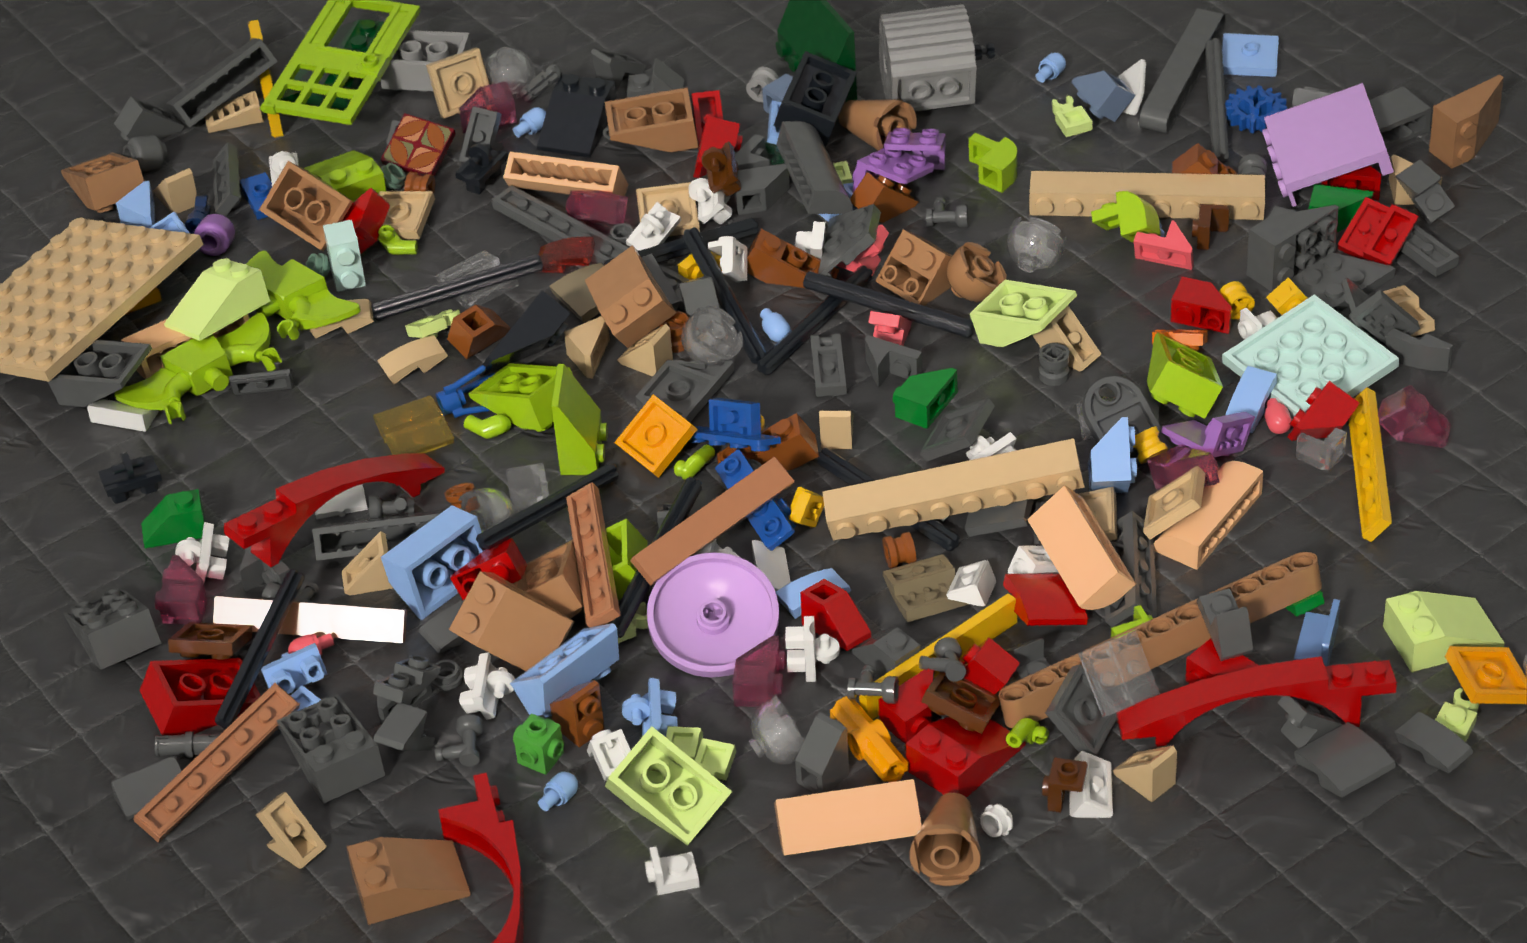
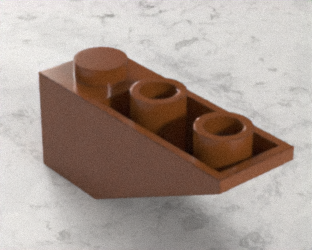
(780, 262)
(796, 446)

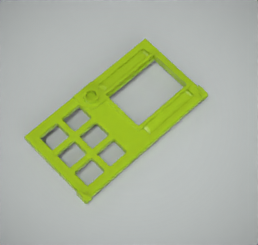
(317, 56)

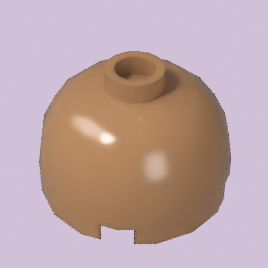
(973, 273)

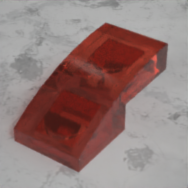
(566, 252)

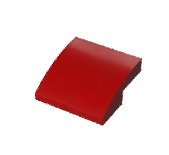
(1377, 232)
(1044, 600)

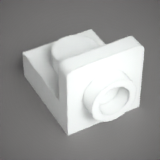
(812, 241)
(733, 257)
(1251, 324)
(1032, 561)
(608, 750)
(672, 872)

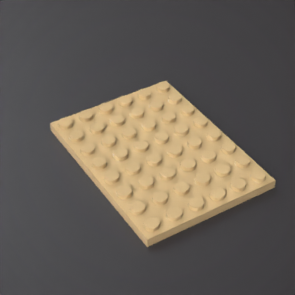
(80, 290)

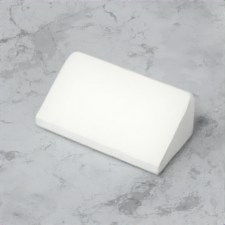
(1135, 79)
(120, 415)
(771, 563)
(973, 584)
(1096, 797)

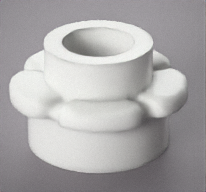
(996, 820)

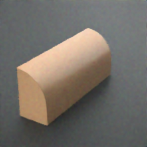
(562, 175)
(165, 339)
(1221, 508)
(1081, 551)
(847, 817)

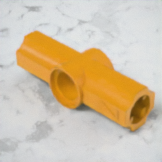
(869, 740)

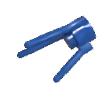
(452, 396)

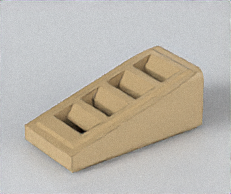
(235, 113)

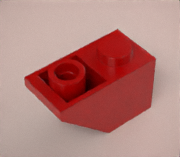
(1200, 306)
(1327, 410)
(502, 560)
(834, 614)
(988, 665)

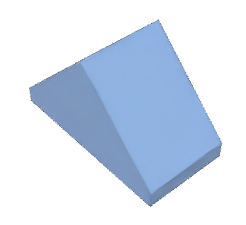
(137, 206)

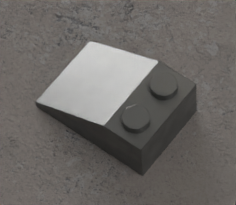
(98, 372)

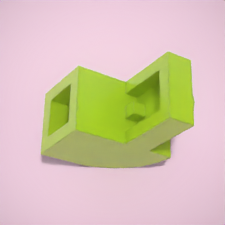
(995, 161)
(1130, 214)

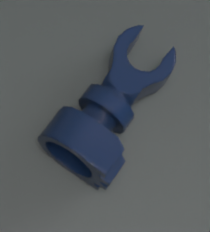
(200, 211)

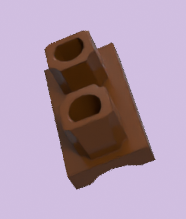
(722, 169)

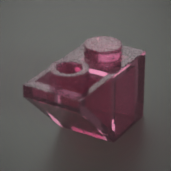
(491, 97)
(597, 207)
(1413, 419)
(1178, 461)
(181, 595)
(757, 674)

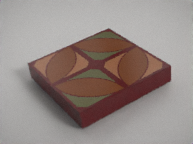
(418, 145)

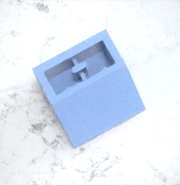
(1111, 461)

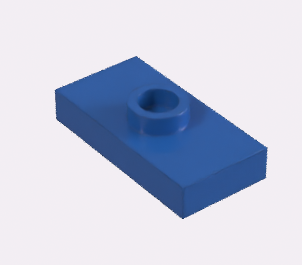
(256, 190)

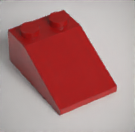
(190, 692)
(957, 758)

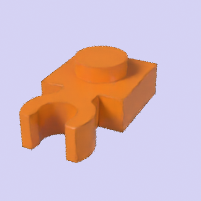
(1189, 338)

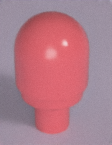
(1277, 417)
(321, 642)

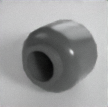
(148, 152)

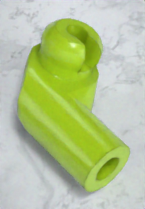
(395, 244)
(489, 427)
(694, 462)
(1027, 731)

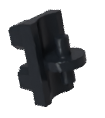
(481, 165)
(130, 475)

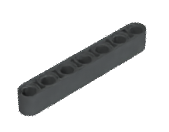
(1181, 72)

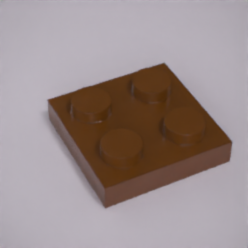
(209, 638)
(962, 701)

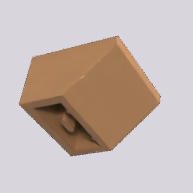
(915, 269)

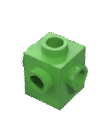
(538, 743)

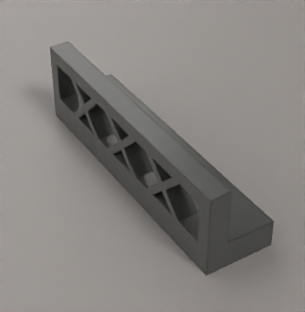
(1140, 563)

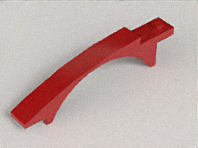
(276, 522)
(1332, 686)
(486, 831)

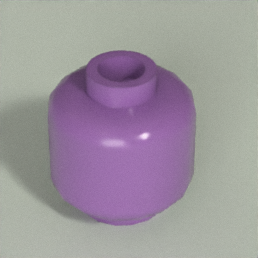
(216, 234)

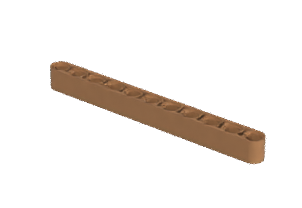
(1174, 631)

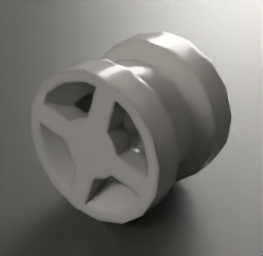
(760, 78)

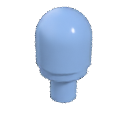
(1051, 67)
(530, 122)
(774, 325)
(559, 790)

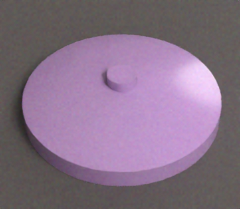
(711, 613)

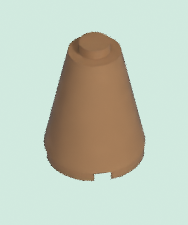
(876, 118)
(947, 842)

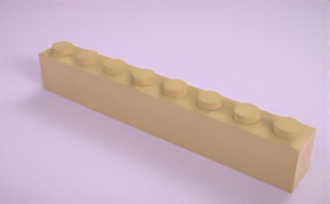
(1169, 193)
(952, 489)

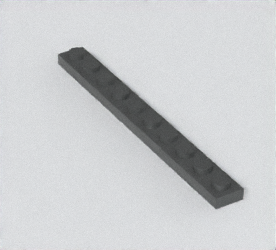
(558, 226)

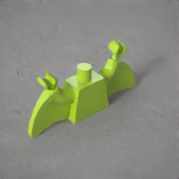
(299, 296)
(201, 367)

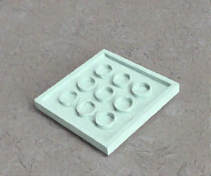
(1309, 350)

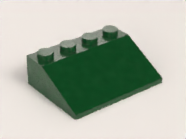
(818, 30)
(350, 36)

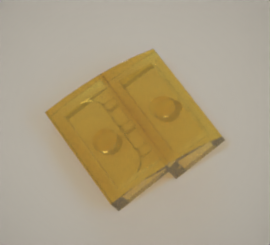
(414, 427)

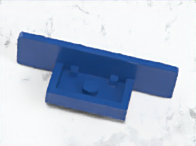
(736, 424)
(771, 519)

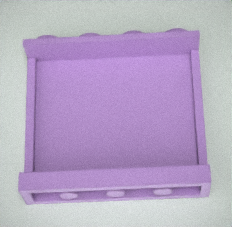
(1324, 140)

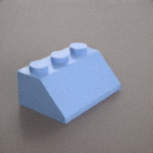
(426, 560)
(571, 664)

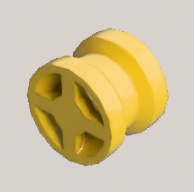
(1237, 297)
(1148, 444)

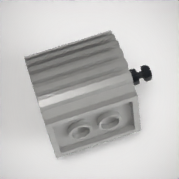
(929, 57)

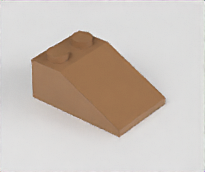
(654, 121)
(1465, 122)
(104, 180)
(305, 204)
(629, 297)
(555, 580)
(509, 622)
(405, 875)

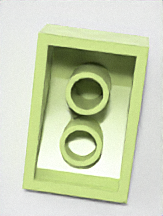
(218, 299)
(1017, 311)
(1429, 623)
(667, 786)

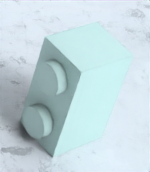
(344, 255)

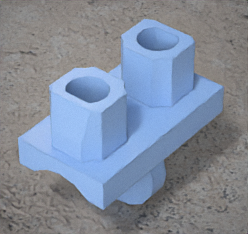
(295, 669)
(649, 708)

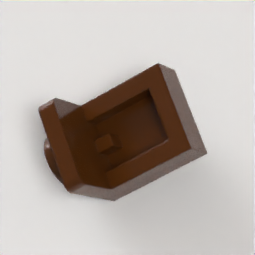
(1210, 219)
(1064, 776)

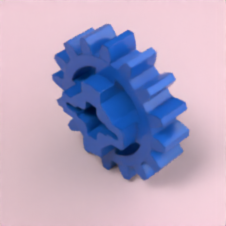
(1251, 106)

